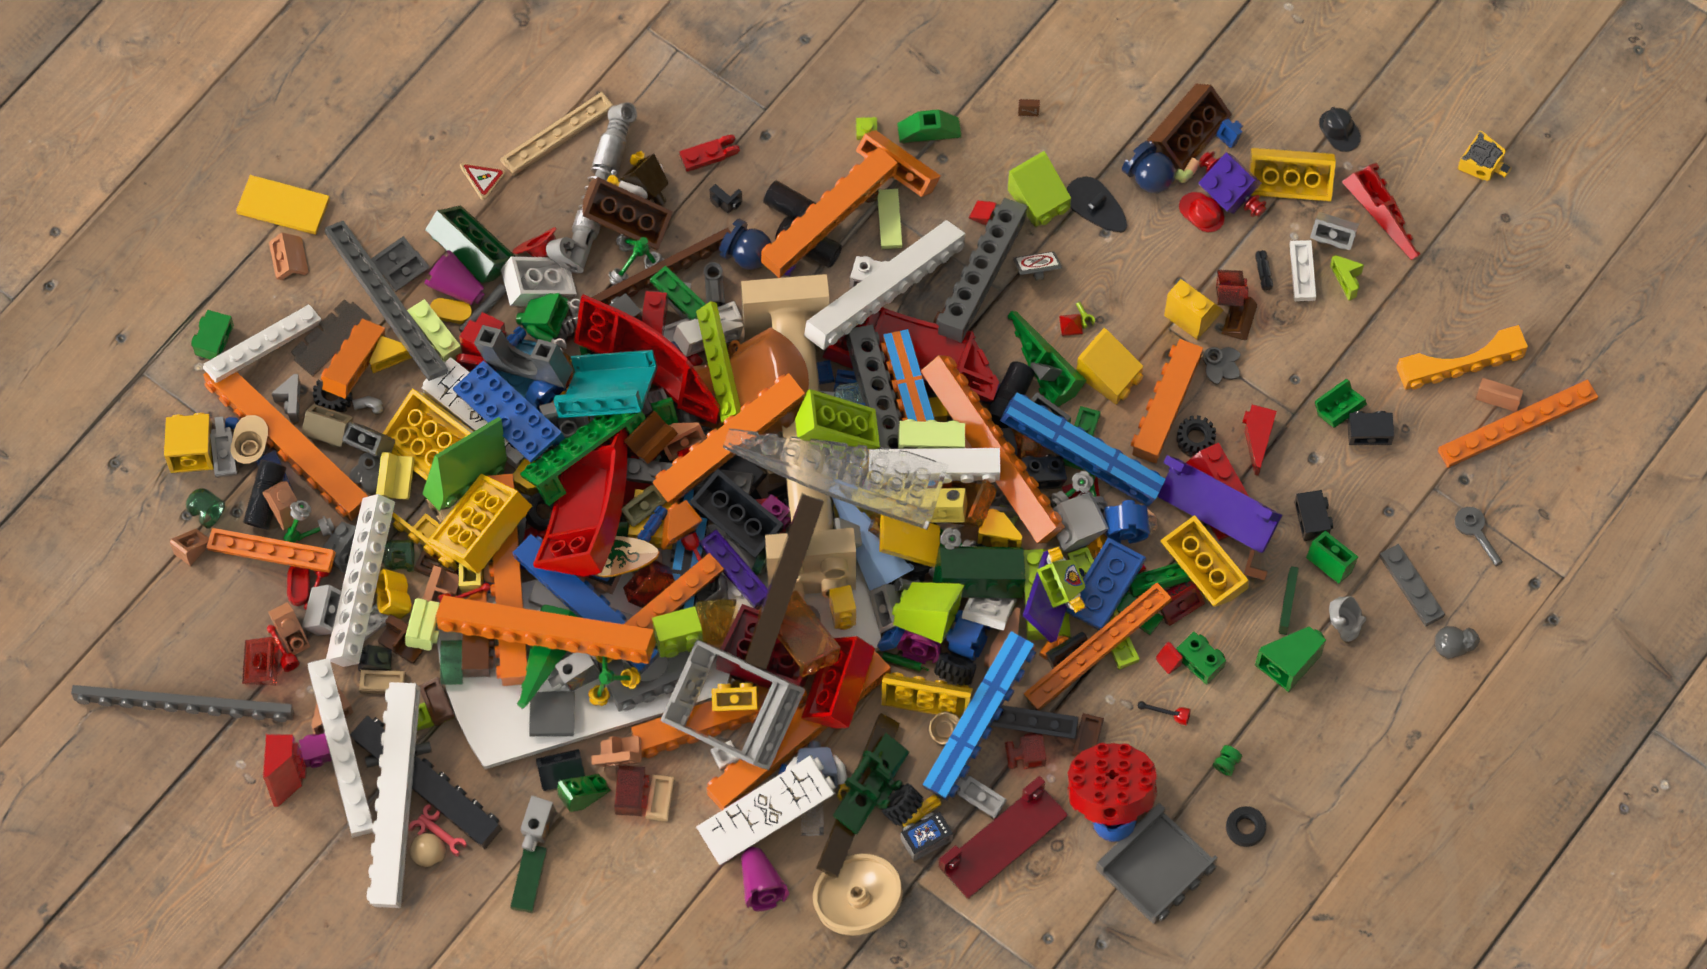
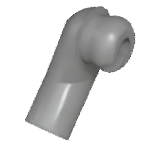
(368, 401)

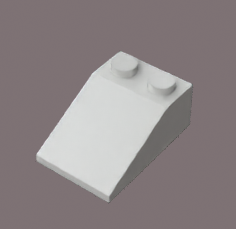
(534, 278)

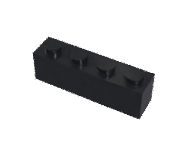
(1038, 722)

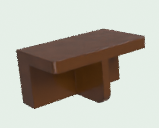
(394, 639)

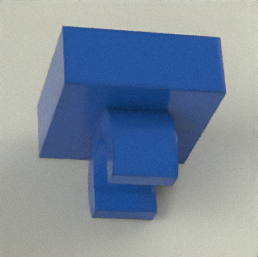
(1230, 132)

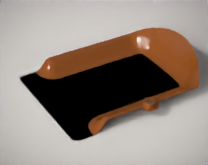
(757, 367)

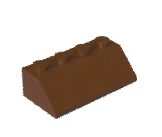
(1190, 125)
(625, 212)

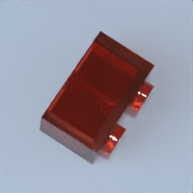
(1231, 288)
(648, 583)
(630, 790)

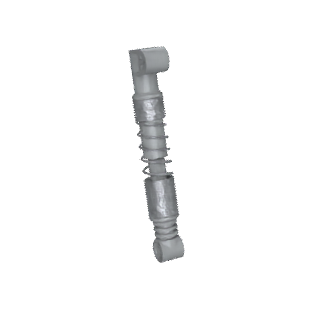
(605, 163)

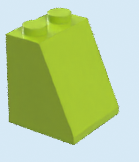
(1040, 188)
(928, 609)

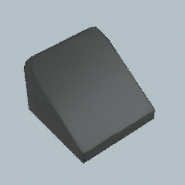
(1045, 371)

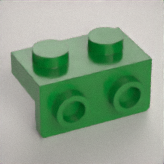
(1339, 403)

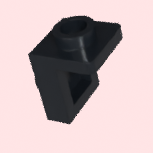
(721, 199)
(375, 658)

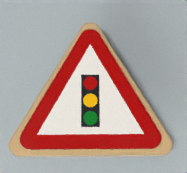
(482, 178)

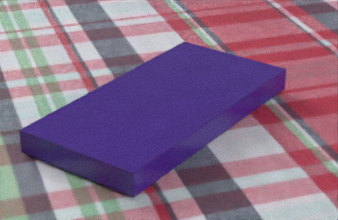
(1040, 610)

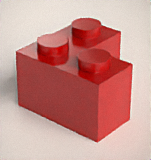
(471, 332)

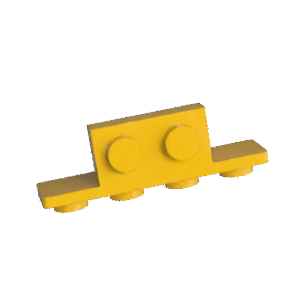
(421, 533)

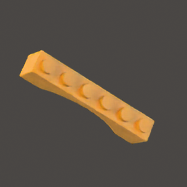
(1422, 369)

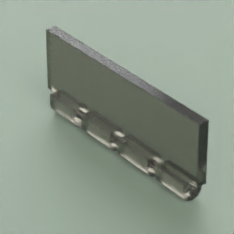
(328, 342)

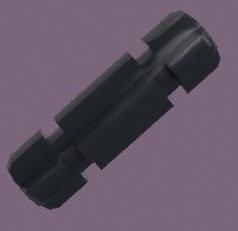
(1264, 270)

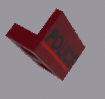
(1185, 599)

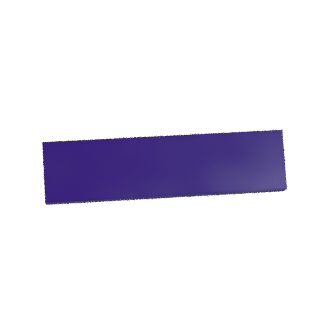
(735, 568)

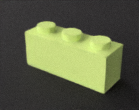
(435, 331)
(931, 434)

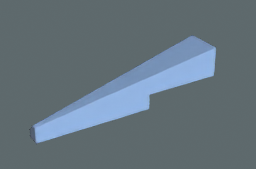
(875, 566)

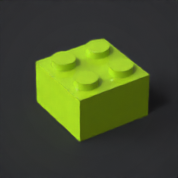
(677, 631)

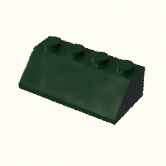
(469, 242)
(982, 570)

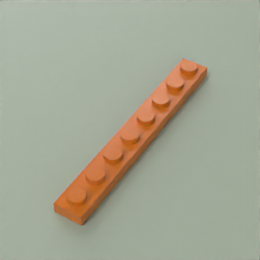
(1517, 423)
(1097, 646)

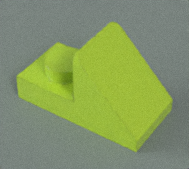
(1345, 272)

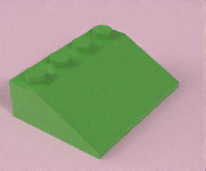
(463, 462)

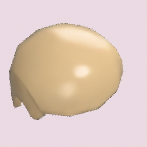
(942, 727)
(427, 850)

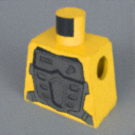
(1484, 158)

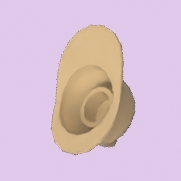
(249, 439)

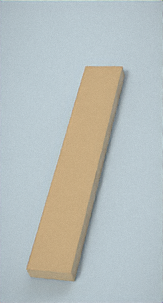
(556, 134)

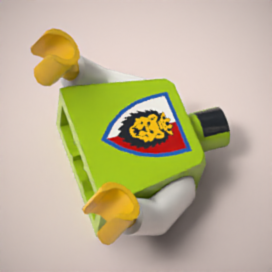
(1062, 580)

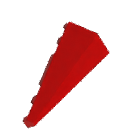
(1376, 199)

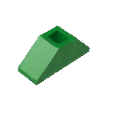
(929, 126)
(582, 791)

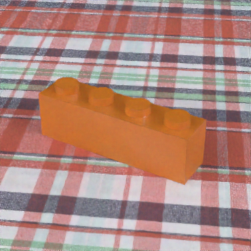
(910, 170)
(352, 359)

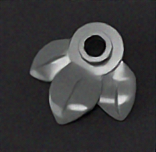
(1223, 366)
(366, 475)

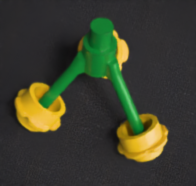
(599, 694)

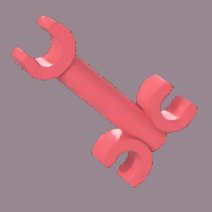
(427, 821)

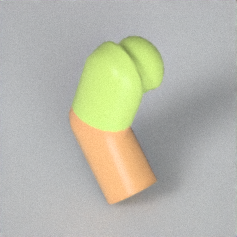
(1184, 176)

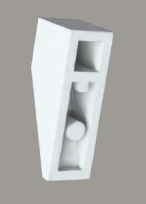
(689, 336)

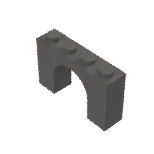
(544, 364)
(646, 691)

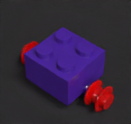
(1231, 183)

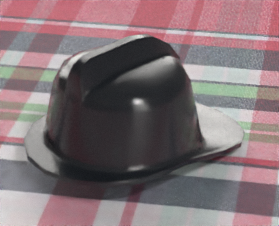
(1340, 129)

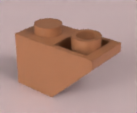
(289, 629)

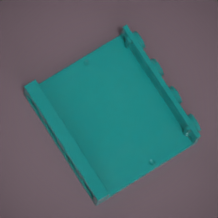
(608, 384)

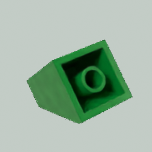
(1291, 656)

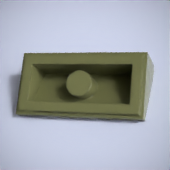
(642, 505)

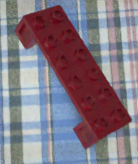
(1002, 839)

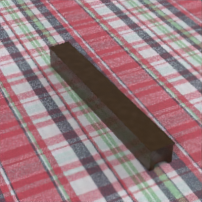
(783, 581)

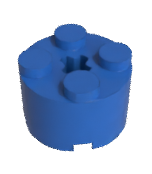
(1127, 522)
(967, 637)

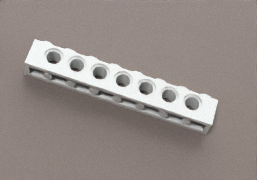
(360, 580)

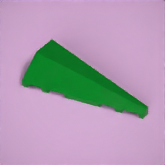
(1038, 350)
(541, 663)

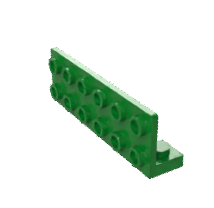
(570, 450)

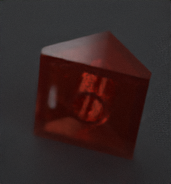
(261, 661)

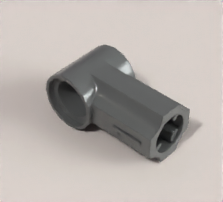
(714, 286)

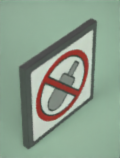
(1037, 264)

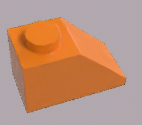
(679, 523)

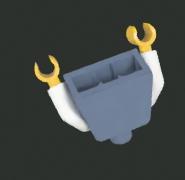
(832, 764)

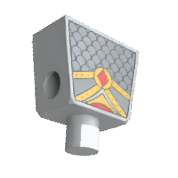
(575, 672)
(541, 814)

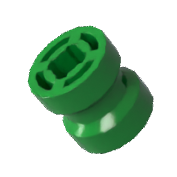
(1227, 760)

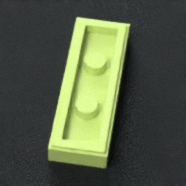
(889, 219)

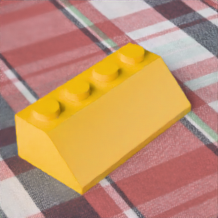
(1293, 173)
(1205, 562)

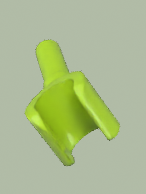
(1084, 315)

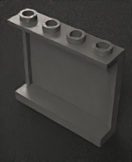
(1156, 865)

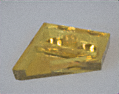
(715, 619)

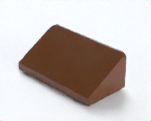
(1240, 319)

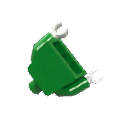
(545, 317)

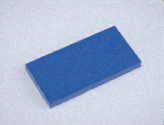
(1107, 583)

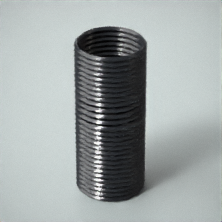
(786, 200)
(824, 252)
(1016, 380)
(258, 510)

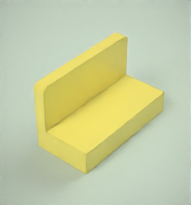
(395, 476)

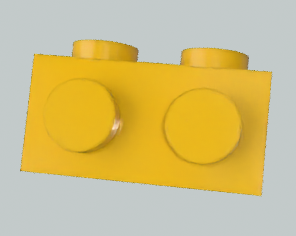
(740, 698)

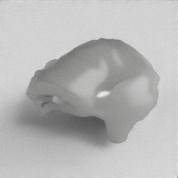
(1346, 617)

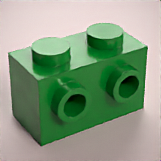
(212, 335)
(1332, 557)
(1201, 657)

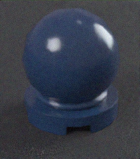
(1151, 169)
(744, 245)

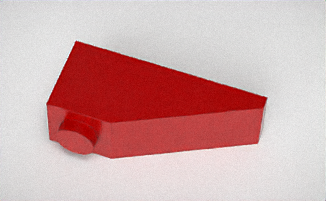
(655, 310)
(1257, 432)

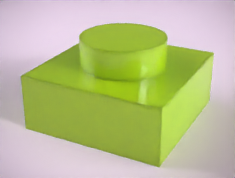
(865, 125)

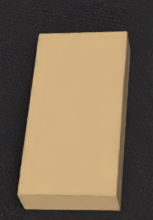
(378, 680)
(660, 798)

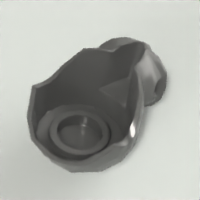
(715, 590)
(1454, 642)

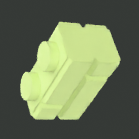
(423, 625)

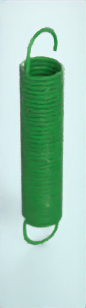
(903, 662)

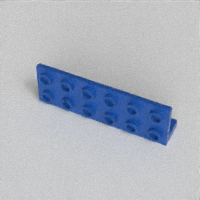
(521, 422)

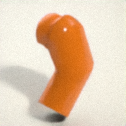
(1048, 646)

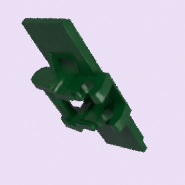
(876, 786)

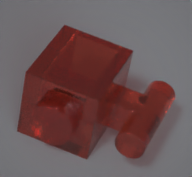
(1030, 751)

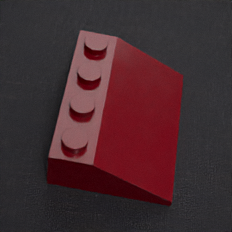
(737, 643)

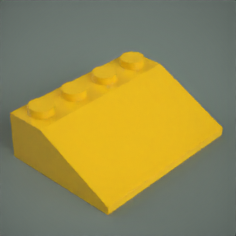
(423, 430)
(480, 523)
(924, 695)

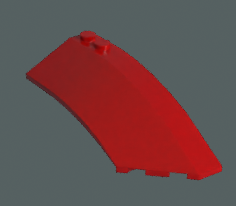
(614, 331)
(927, 346)
(589, 513)

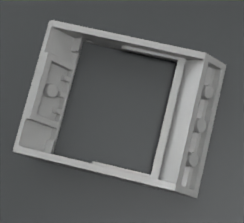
(770, 723)

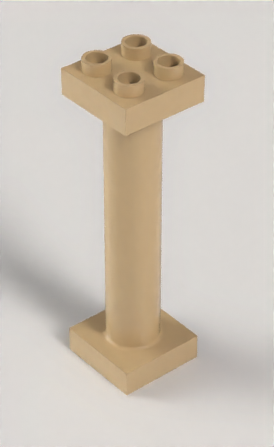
(786, 307)

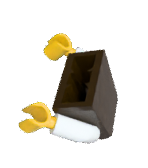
(644, 178)

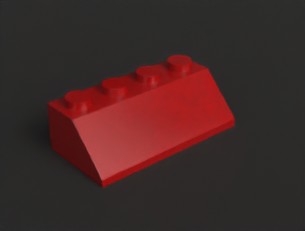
(1216, 464)
(839, 686)
(282, 767)

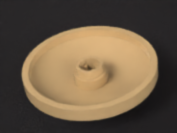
(860, 897)

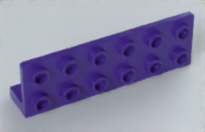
(1218, 504)

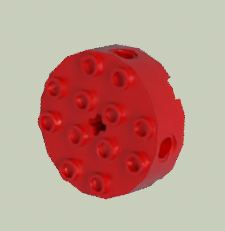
(1112, 783)

